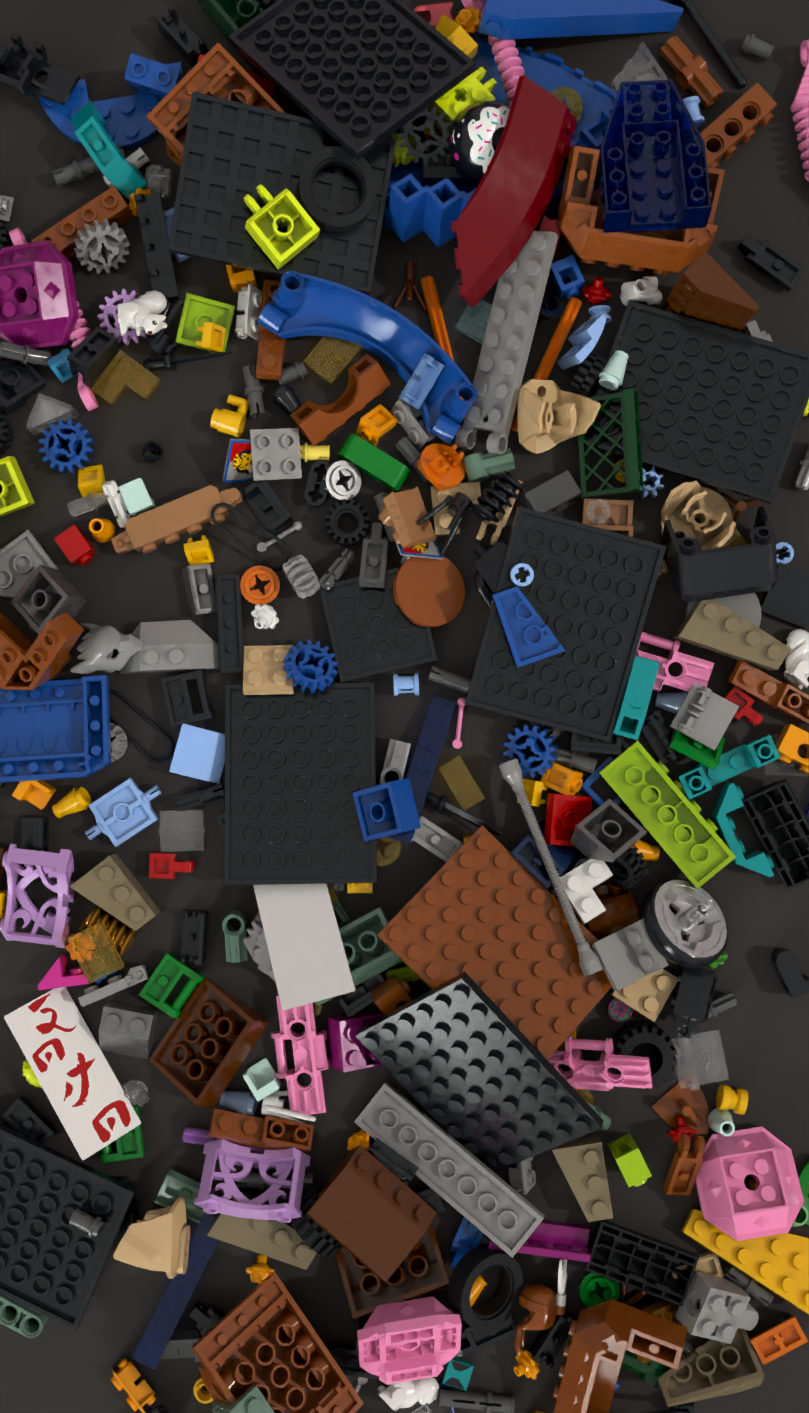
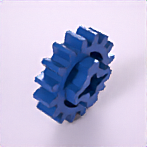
(58, 451)
(310, 667)
(540, 753)

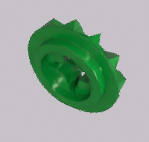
(591, 1298)

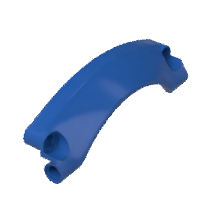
(340, 312)

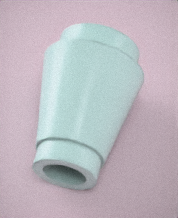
(614, 371)
(721, 1122)

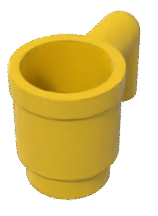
(230, 421)

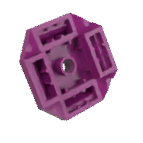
(51, 300)

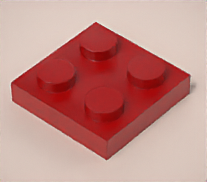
(563, 815)

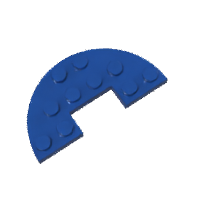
(124, 115)

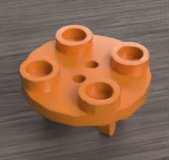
(442, 465)

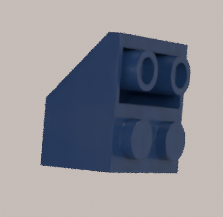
(530, 858)

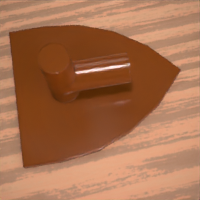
(684, 1104)

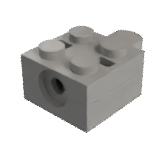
(716, 1308)

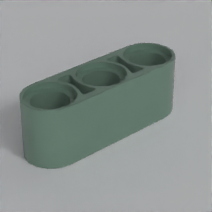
(20, 1320)

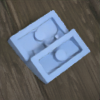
(583, 342)
(199, 753)

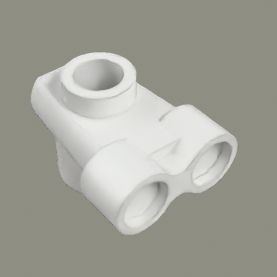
(641, 291)

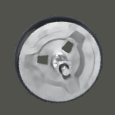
(693, 905)

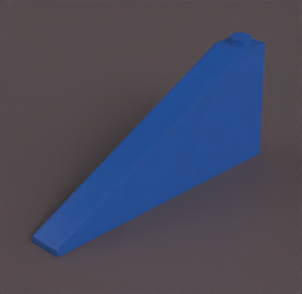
(575, 18)

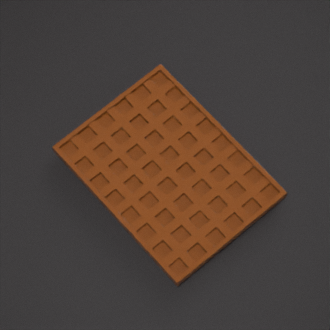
(506, 933)

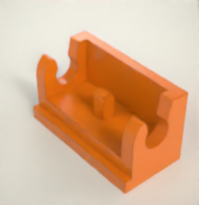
(778, 1340)

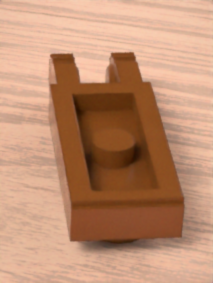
(684, 1166)

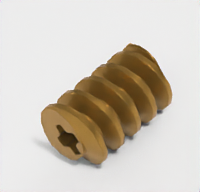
(118, 933)

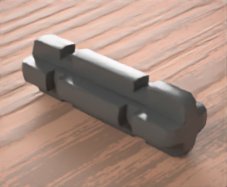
(336, 569)

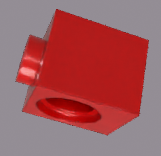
(75, 546)

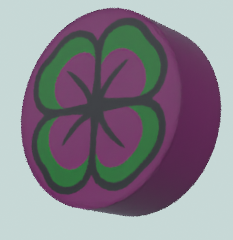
(618, 1011)

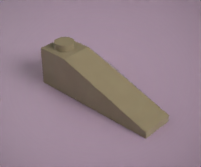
(713, 1372)

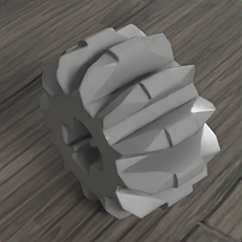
(301, 576)

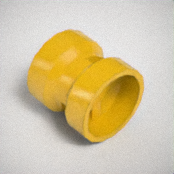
(732, 1099)

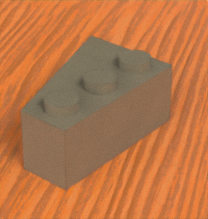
(117, 892)
(586, 1173)

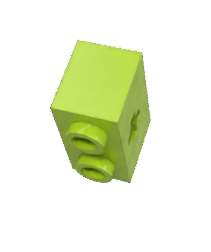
(629, 1160)

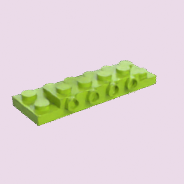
(668, 814)

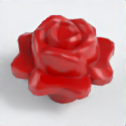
(596, 292)
(680, 1129)

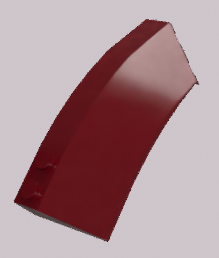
(512, 189)

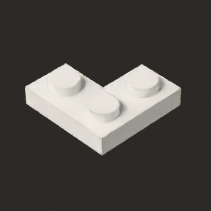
(580, 885)

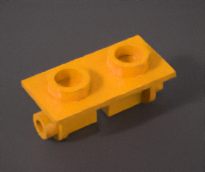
(138, 1394)

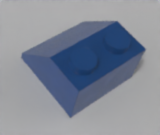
(386, 809)

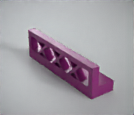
(555, 1241)

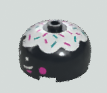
(476, 137)

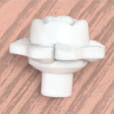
(264, 616)

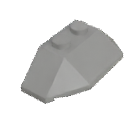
(172, 647)

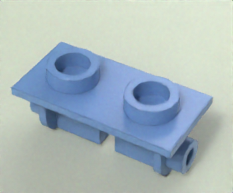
(421, 381)

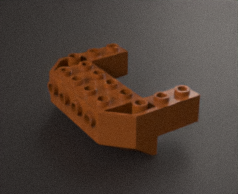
(583, 225)
(30, 663)
(599, 1349)

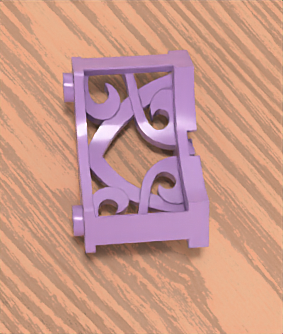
(55, 865)
(232, 1154)

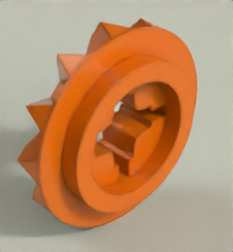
(249, 580)

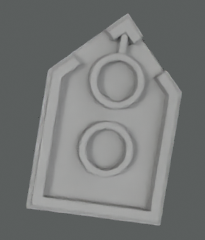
(19, 562)

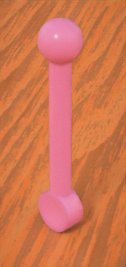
(457, 742)

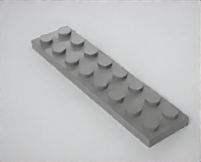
(451, 1169)

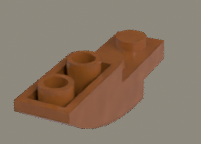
(271, 347)
(770, 691)
(260, 1133)

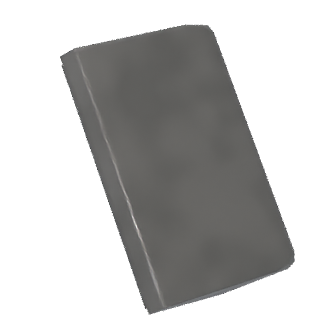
(199, 589)

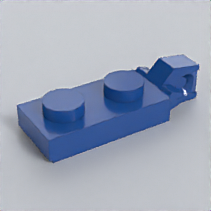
(465, 1238)

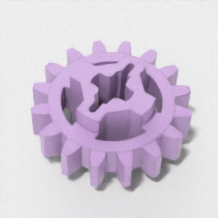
(111, 310)

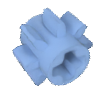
(655, 478)

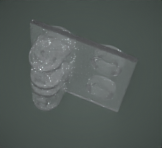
(700, 1060)

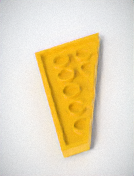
(774, 1260)

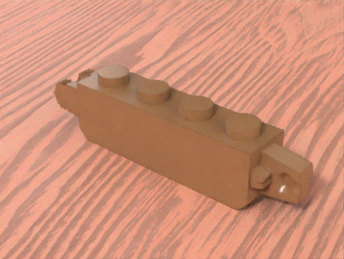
(175, 519)

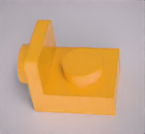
(375, 424)
(562, 779)

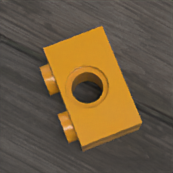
(788, 744)

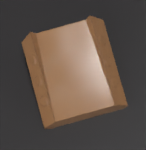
(402, 512)

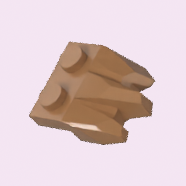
(619, 520)

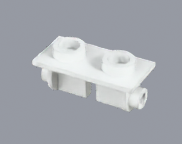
(249, 301)

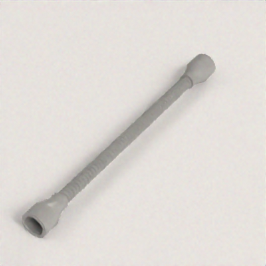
(588, 959)

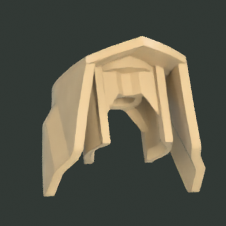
(551, 415)
(694, 502)
(158, 1241)

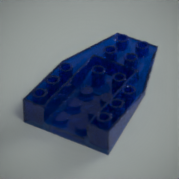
(653, 162)

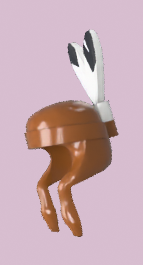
(542, 1305)

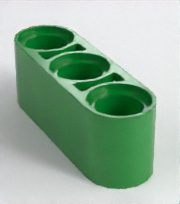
(374, 462)

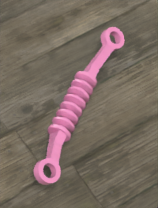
(505, 56)
(801, 108)
(77, 335)

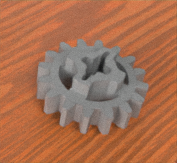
(104, 236)

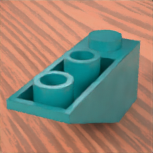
(636, 697)

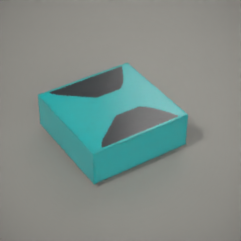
(458, 1373)

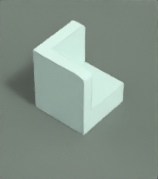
(136, 497)
(261, 1079)

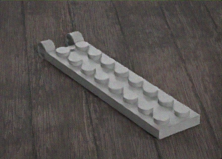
(508, 344)

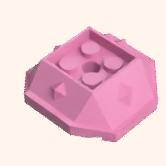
(727, 1201)
(409, 1340)

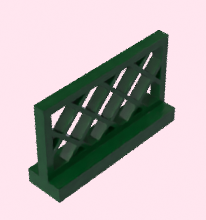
(631, 447)

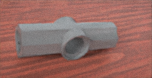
(395, 759)

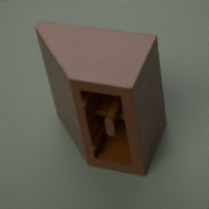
(619, 910)

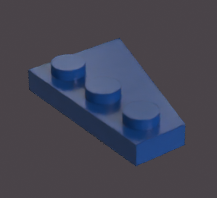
(524, 629)

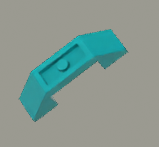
(91, 133)
(732, 762)
(729, 800)

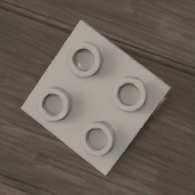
(275, 454)
(704, 716)

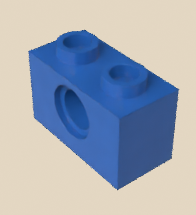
(151, 76)

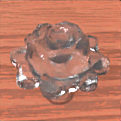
(136, 1092)

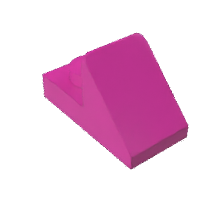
(59, 976)

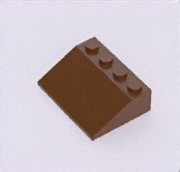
(711, 296)
(208, 1043)
(371, 1212)
(418, 1276)

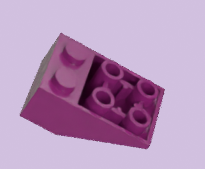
(345, 1049)

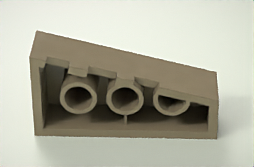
(730, 635)
(263, 1237)

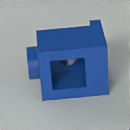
(566, 269)

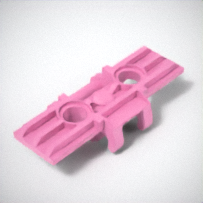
(693, 668)
(309, 1058)
(596, 1074)

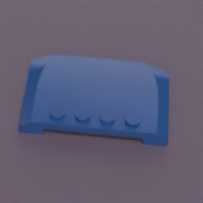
(55, 730)

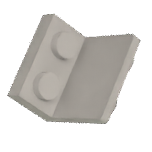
(628, 955)

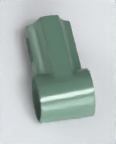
(482, 466)
(234, 944)

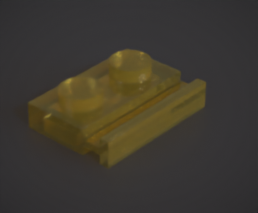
(331, 358)
(95, 952)

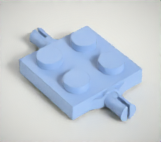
(123, 812)

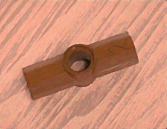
(691, 71)

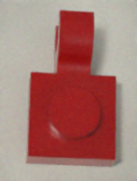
(744, 702)
(165, 865)

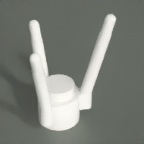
(274, 1107)

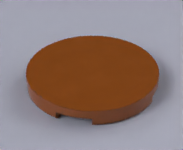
(429, 591)

